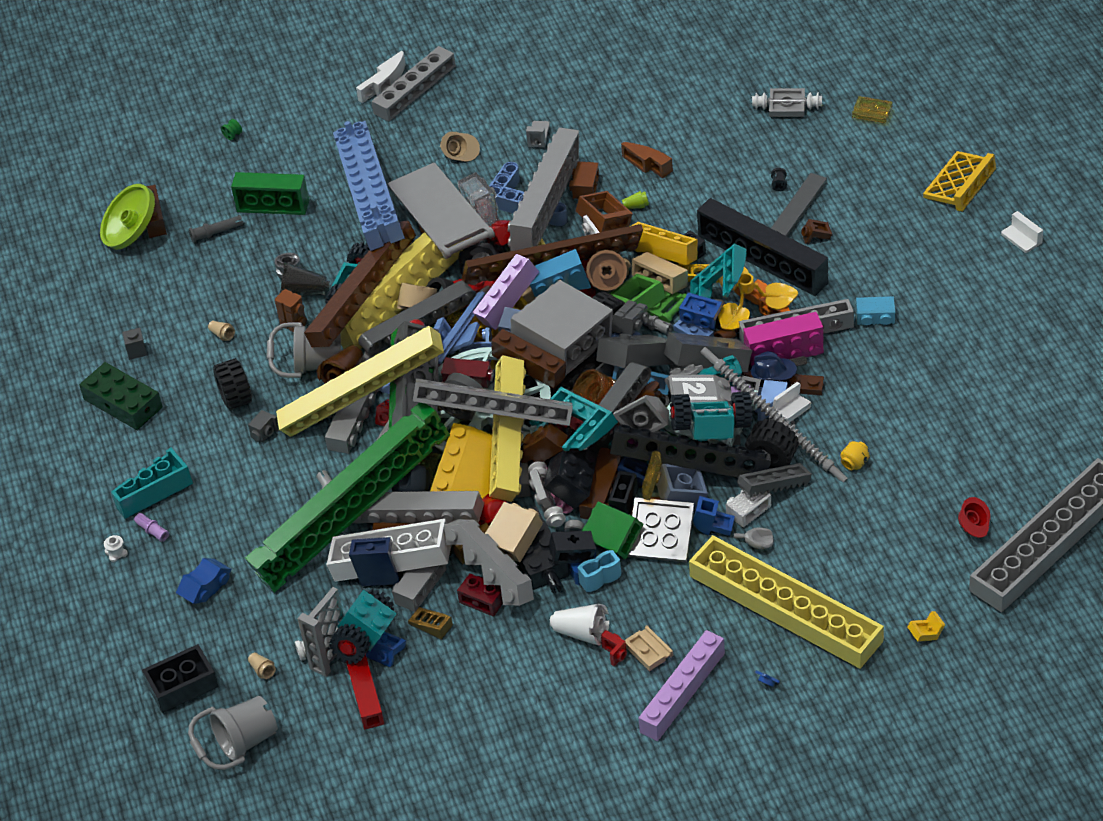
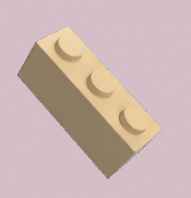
(670, 275)

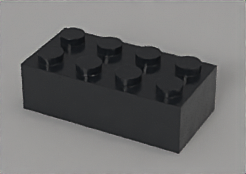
(572, 473)

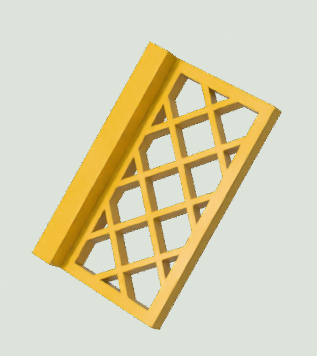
(972, 182)

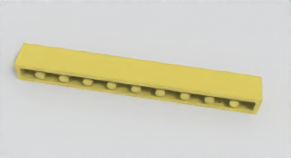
(360, 381)

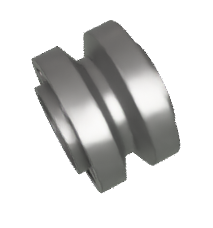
(291, 258)

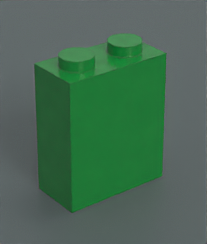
(613, 529)

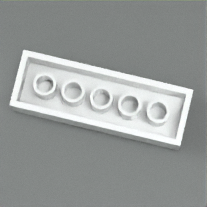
(412, 548)

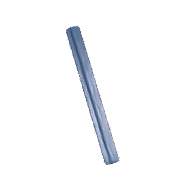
(460, 326)

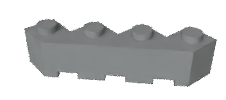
(496, 567)

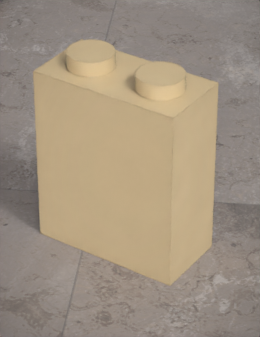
(514, 529)

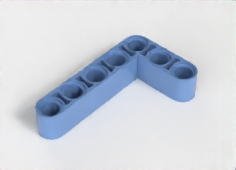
(509, 197)

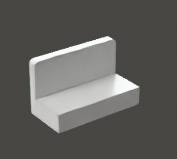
(1023, 233)
(790, 403)

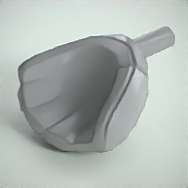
(757, 537)

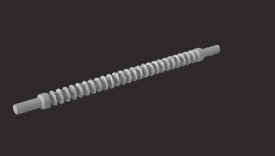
(719, 365)

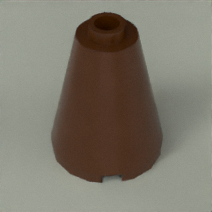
(339, 363)

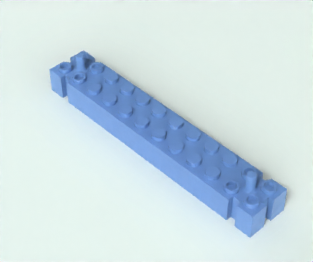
(368, 185)

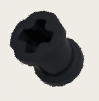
(778, 176)

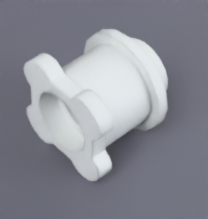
(114, 548)

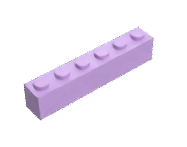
(681, 685)

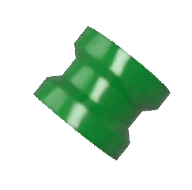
(231, 129)

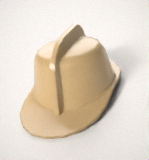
(460, 146)

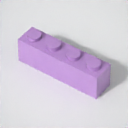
(506, 291)

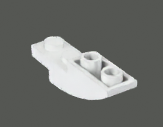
(386, 75)

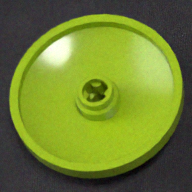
(127, 216)

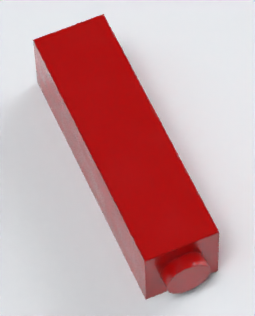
(365, 694)

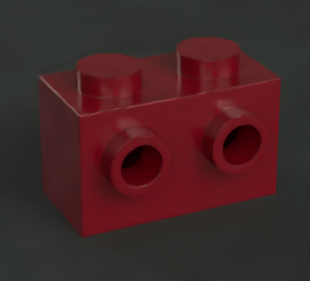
(480, 596)

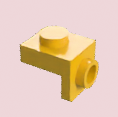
(927, 629)

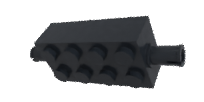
(538, 562)

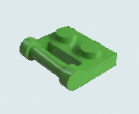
(662, 306)

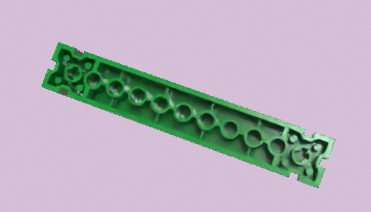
(347, 496)

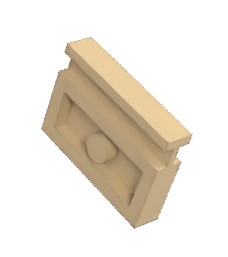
(648, 648)

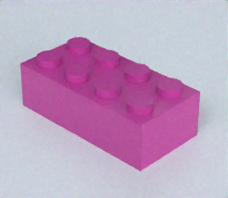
(786, 337)

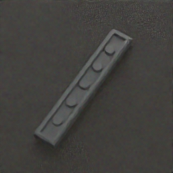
(799, 204)

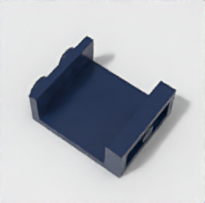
(373, 561)

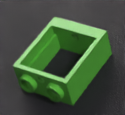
(652, 290)

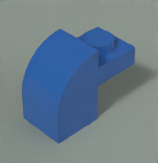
(709, 519)

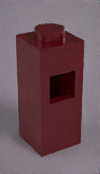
(475, 369)

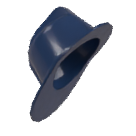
(771, 367)

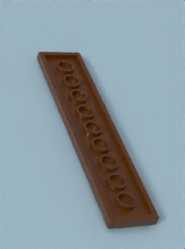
(491, 267)

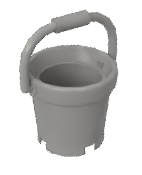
(305, 356)
(236, 730)

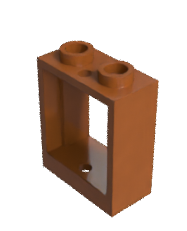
(617, 216)

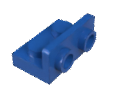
(700, 311)
(386, 648)

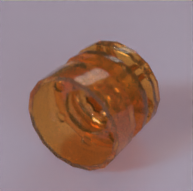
(593, 385)

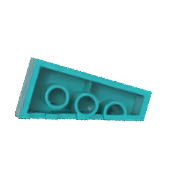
(152, 484)

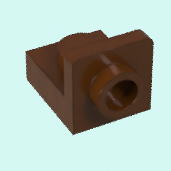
(815, 229)

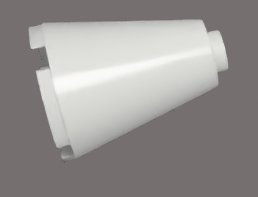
(582, 622)

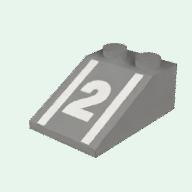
(701, 387)

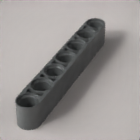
(428, 311)

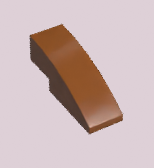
(647, 158)

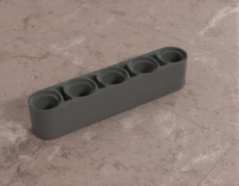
(625, 389)

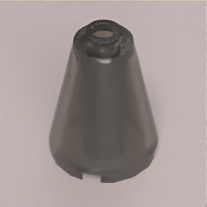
(303, 281)

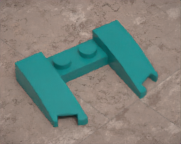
(728, 264)
(595, 418)

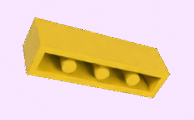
(667, 245)

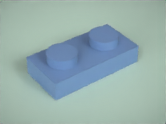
(688, 328)

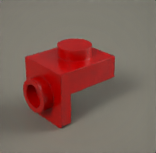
(382, 413)
(615, 645)

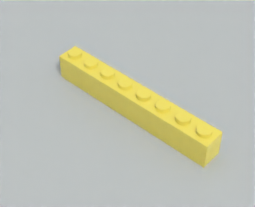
(507, 433)

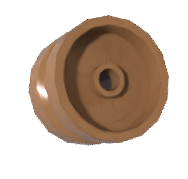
(617, 272)

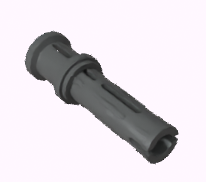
(207, 231)

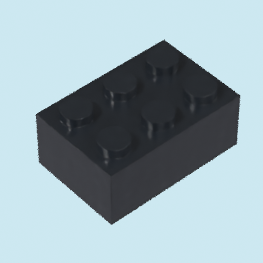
(180, 678)

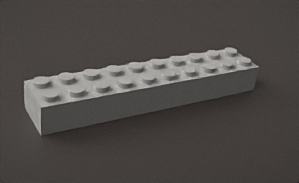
(544, 190)
(1041, 540)

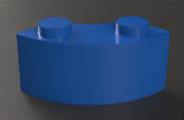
(203, 581)

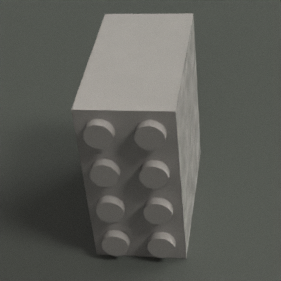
(564, 323)

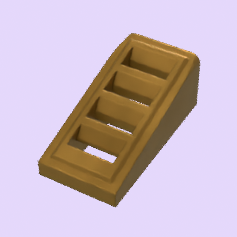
(439, 631)

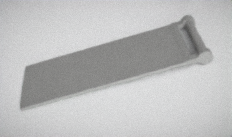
(440, 209)

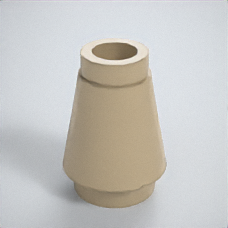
(223, 330)
(262, 666)

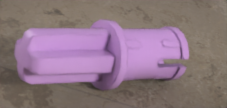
(151, 527)

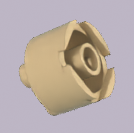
(413, 294)

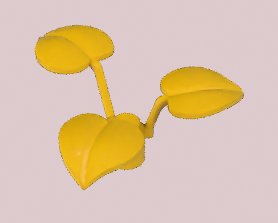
(777, 297)

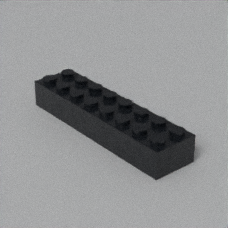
(763, 246)

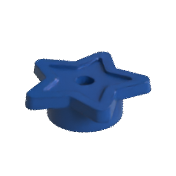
(766, 679)

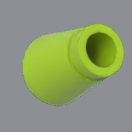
(636, 201)

